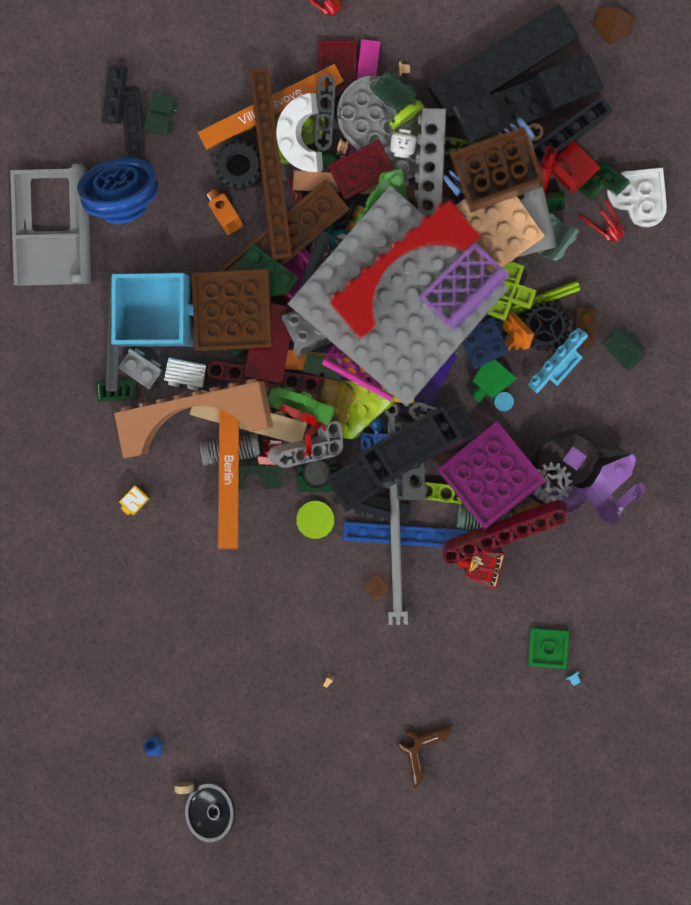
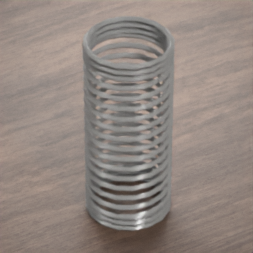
(254, 451)

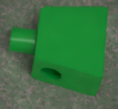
(491, 380)

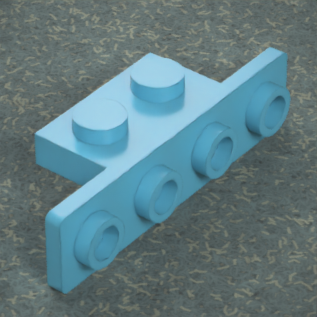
(560, 363)

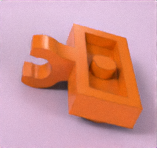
(519, 332)

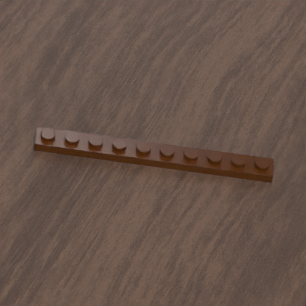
(270, 163)

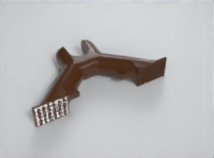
(414, 751)

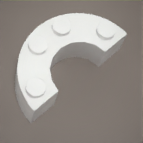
(289, 133)

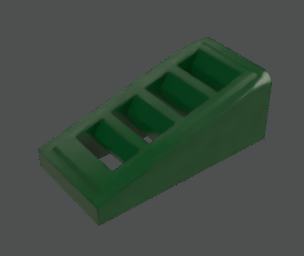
(99, 387)

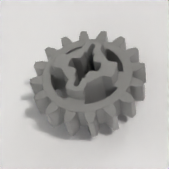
(557, 478)

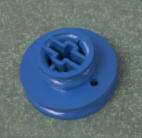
(118, 189)

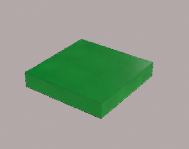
(548, 648)

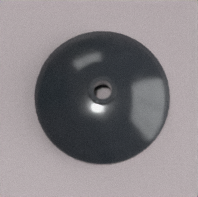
(202, 815)

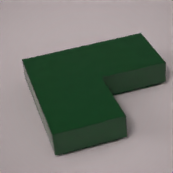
(604, 177)

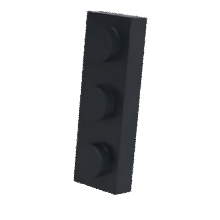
(114, 94)

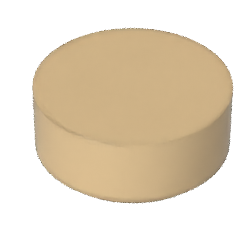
(184, 787)

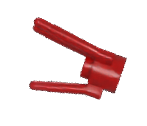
(331, 6)
(615, 230)

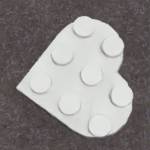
(642, 197)

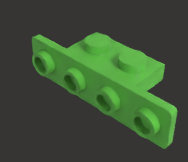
(301, 402)

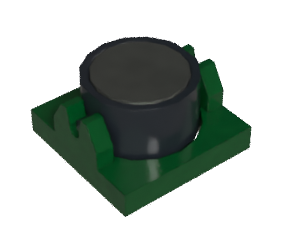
(315, 475)

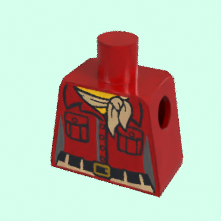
(484, 567)

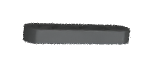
(329, 112)

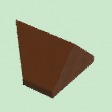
(613, 24)

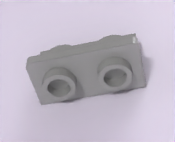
(140, 368)

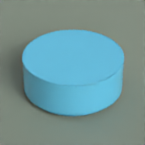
(504, 401)

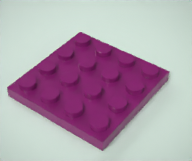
(491, 475)

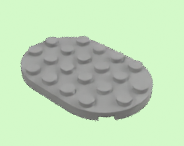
(367, 118)

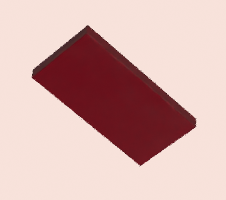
(270, 362)

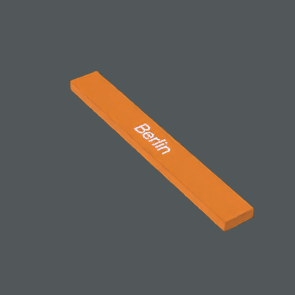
(228, 481)

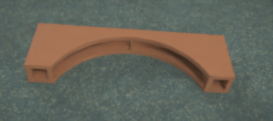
(139, 425)

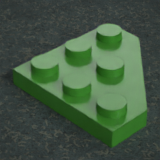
(390, 178)

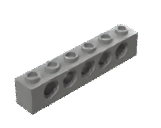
(428, 118)

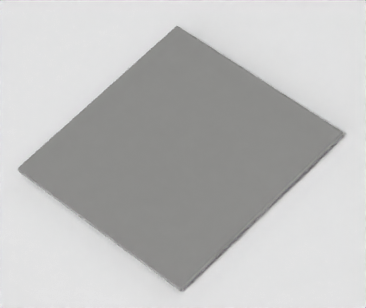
(408, 335)

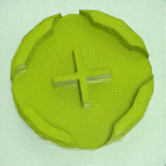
(406, 115)
(315, 519)

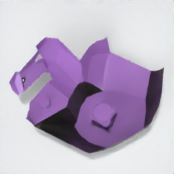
(607, 475)

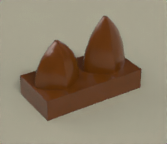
(586, 321)

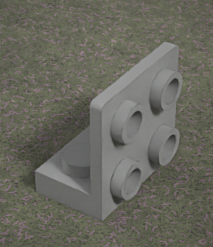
(303, 334)

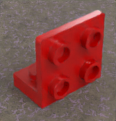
(574, 167)

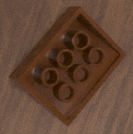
(497, 169)

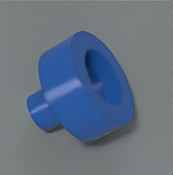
(153, 746)

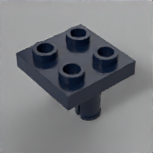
(484, 344)

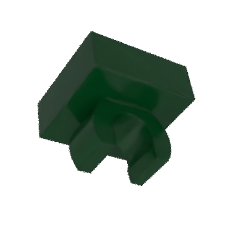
(555, 200)

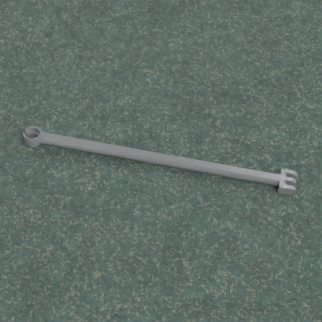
(395, 540)

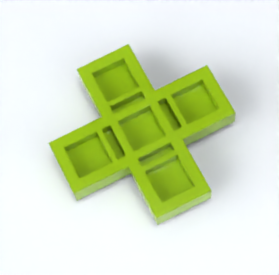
(515, 293)

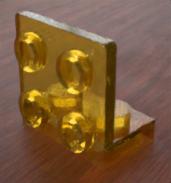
(338, 395)

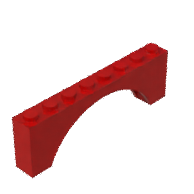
(443, 228)

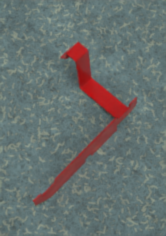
(308, 419)

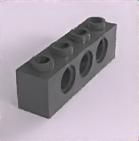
(404, 489)

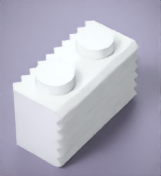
(185, 373)

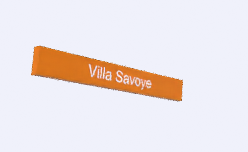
(245, 118)

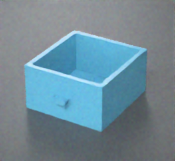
(152, 310)

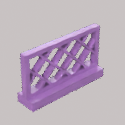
(476, 298)

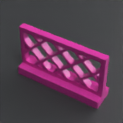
(358, 377)

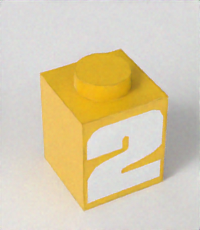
(134, 500)

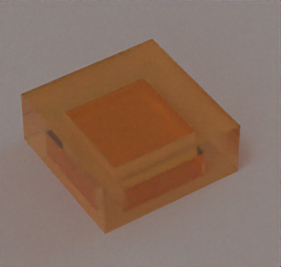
(376, 587)

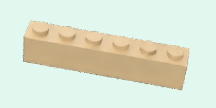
(283, 427)

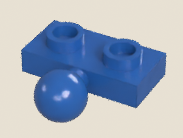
(370, 439)

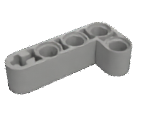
(286, 456)

